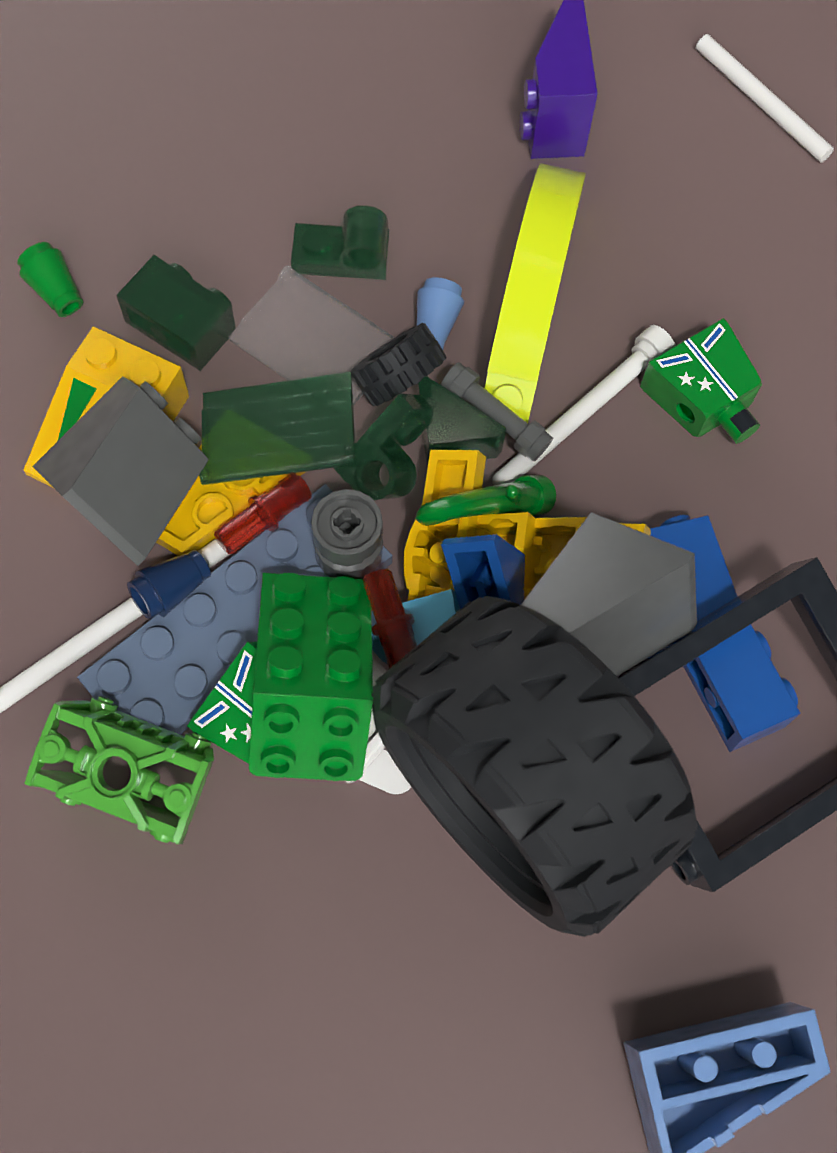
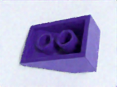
(562, 88)

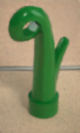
(526, 494)

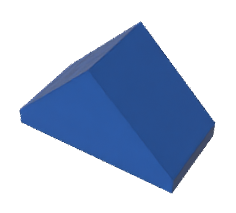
(485, 568)

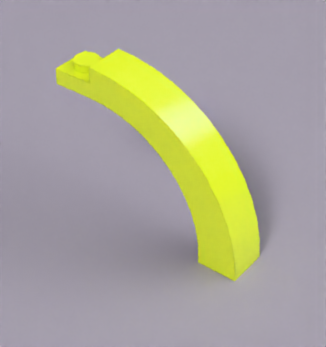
(533, 287)

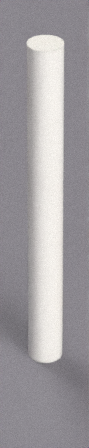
(764, 98)

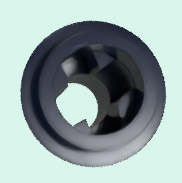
(167, 583)

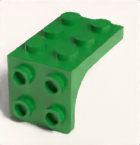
(312, 678)

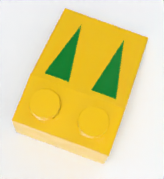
(91, 373)

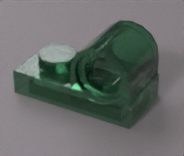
(348, 250)
(382, 443)

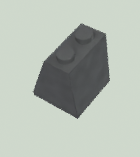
(126, 466)
(619, 592)

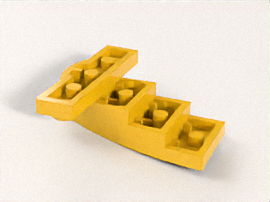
(535, 537)

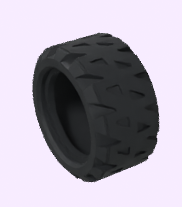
(536, 763)

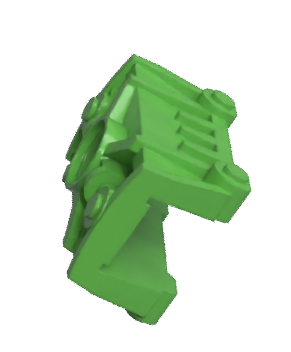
(140, 746)

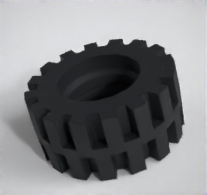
(398, 364)

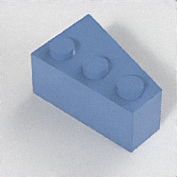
(722, 1074)

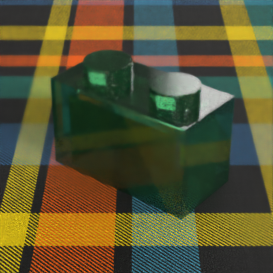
(177, 311)

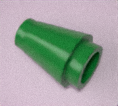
(50, 278)

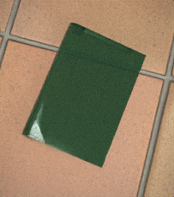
(278, 428)

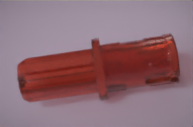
(263, 513)
(392, 623)

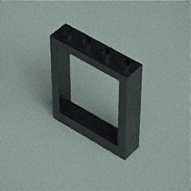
(816, 604)

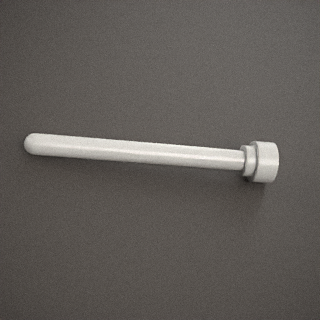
(647, 347)

